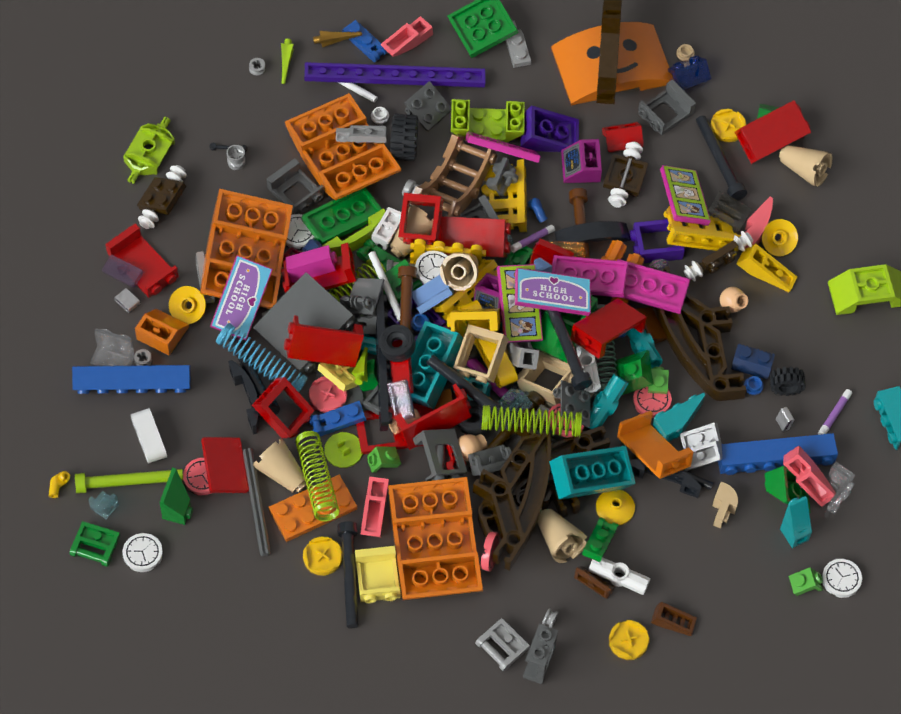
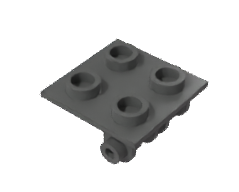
(427, 105)
(363, 296)
(573, 401)

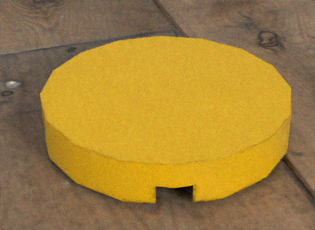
(725, 123)
(322, 556)
(628, 640)

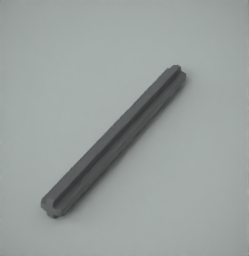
(256, 501)

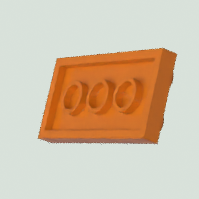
(296, 515)

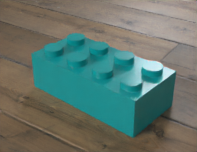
(426, 381)
(592, 472)

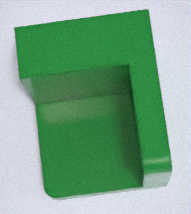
(372, 376)

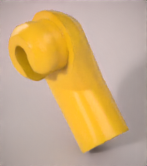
(56, 482)

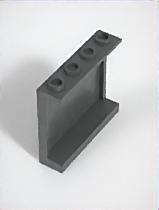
(313, 307)

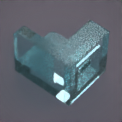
(515, 398)
(103, 504)

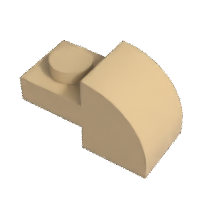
(726, 501)

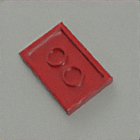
(224, 465)

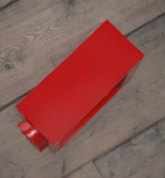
(423, 200)
(269, 395)

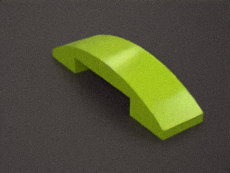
(358, 239)

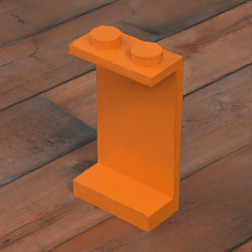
(652, 447)

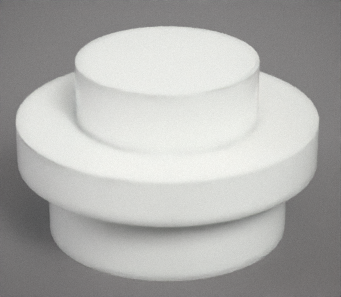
(380, 115)

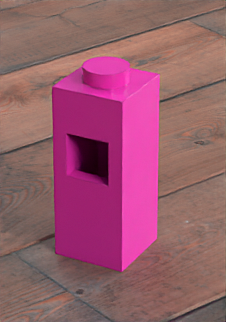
(314, 262)

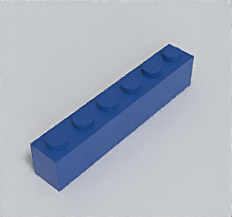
(131, 377)
(770, 453)

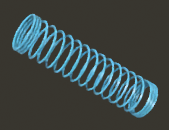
(223, 337)

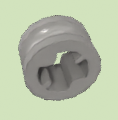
(257, 61)
(142, 352)
(550, 617)

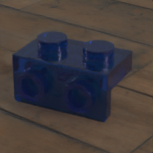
(690, 72)

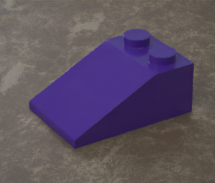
(548, 130)

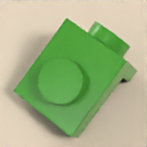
(660, 381)
(383, 457)
(805, 581)

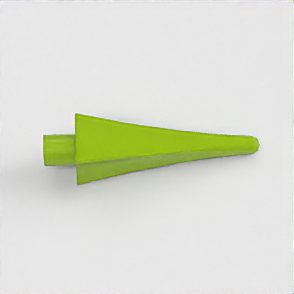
(287, 52)
(360, 370)

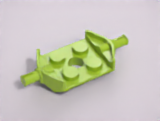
(147, 161)

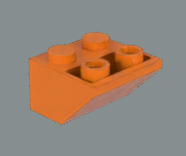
(160, 331)

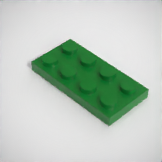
(341, 216)

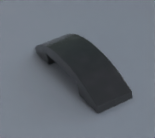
(594, 232)
(240, 377)
(688, 484)

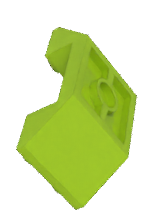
(492, 123)
(865, 286)

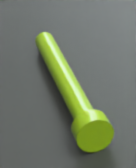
(83, 483)

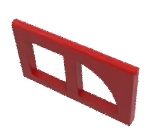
(399, 443)

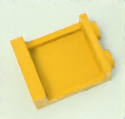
(474, 314)

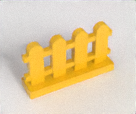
(511, 203)
(696, 237)
(420, 247)
(462, 297)

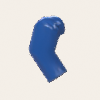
(535, 204)

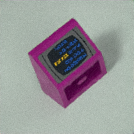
(582, 162)
(488, 293)

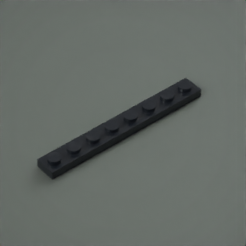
(383, 366)

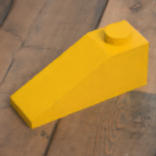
(766, 268)

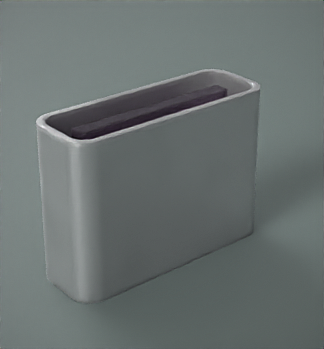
(127, 300)
(785, 419)

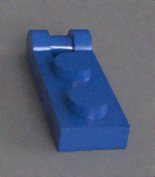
(365, 42)
(338, 418)

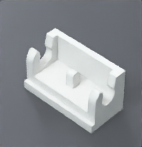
(386, 227)

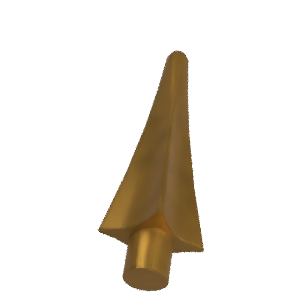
(327, 38)

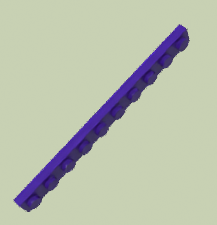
(394, 74)

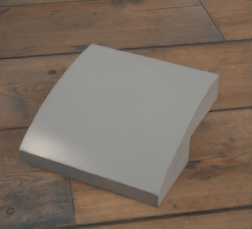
(704, 443)

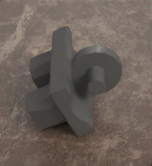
(504, 177)

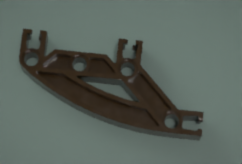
(609, 51)
(704, 368)
(563, 447)
(520, 523)

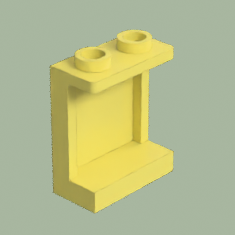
(377, 574)

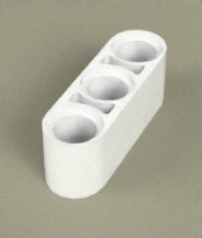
(148, 435)

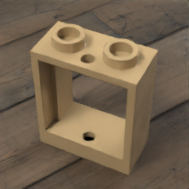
(476, 332)
(528, 376)

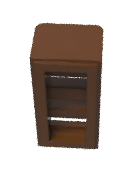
(671, 625)

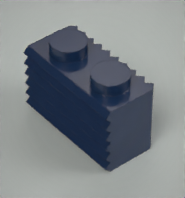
(753, 361)

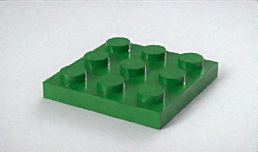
(482, 25)

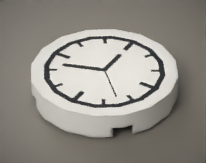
(298, 233)
(429, 265)
(142, 552)
(841, 578)

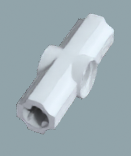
(587, 358)
(630, 580)

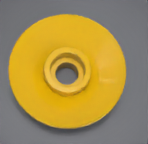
(787, 241)
(178, 304)
(617, 514)

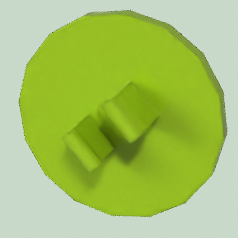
(343, 450)

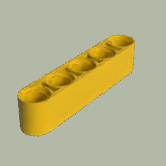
(506, 372)

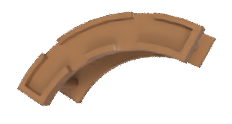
(439, 175)

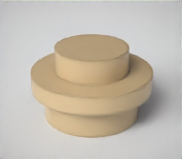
(684, 52)

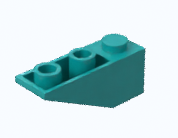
(889, 407)
(677, 419)
(796, 522)

